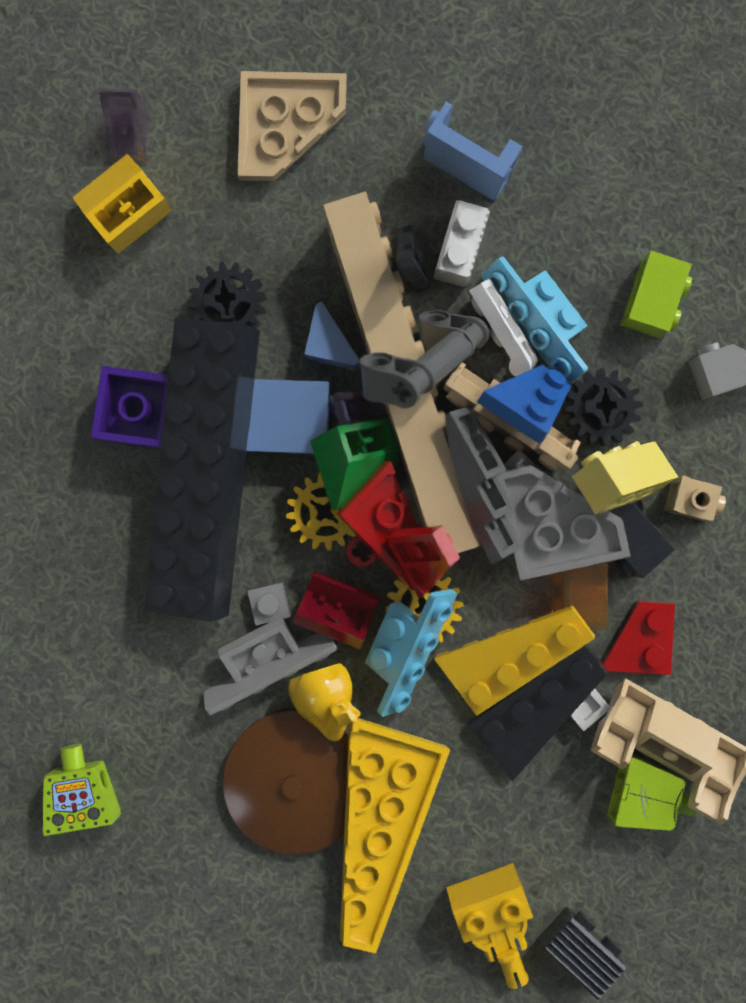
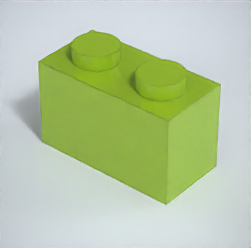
(657, 294)

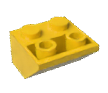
(122, 203)

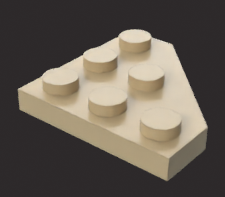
(284, 118)

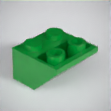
(352, 455)

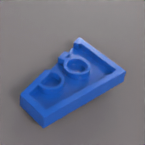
(528, 400)

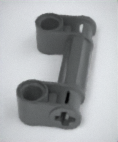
(446, 343)

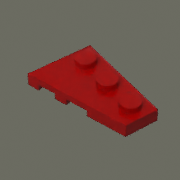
(377, 512)

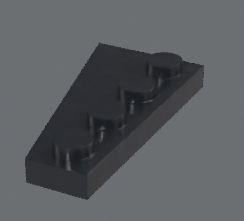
(532, 714)

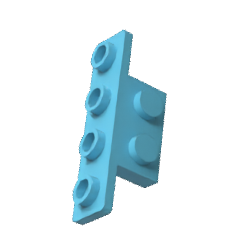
(542, 315)
(405, 645)

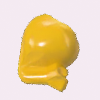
(325, 699)

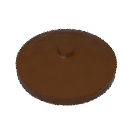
(287, 784)

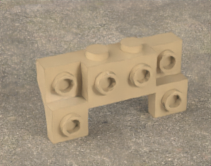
(555, 450)
(676, 741)

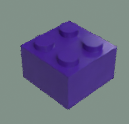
(130, 407)

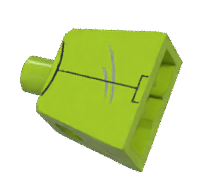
(648, 796)

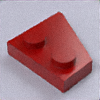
(423, 555)
(644, 640)

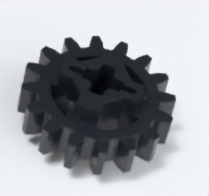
(242, 299)
(602, 422)

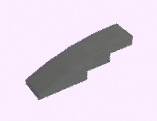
(476, 472)

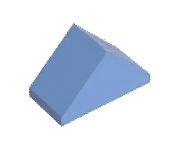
(327, 343)

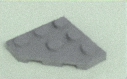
(557, 525)

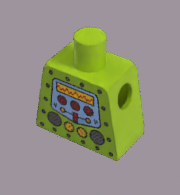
(78, 794)

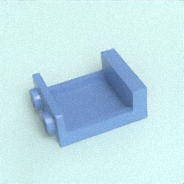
(465, 158)
(287, 415)

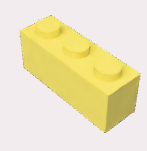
(623, 475)

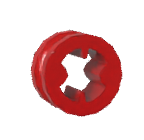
(357, 560)

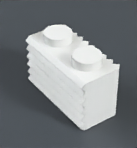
(461, 243)

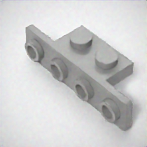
(262, 660)

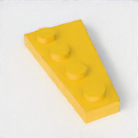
(505, 662)

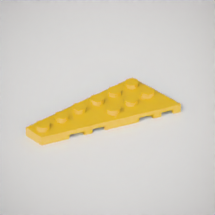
(386, 805)

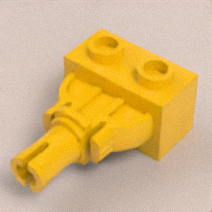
(493, 913)

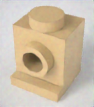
(682, 499)

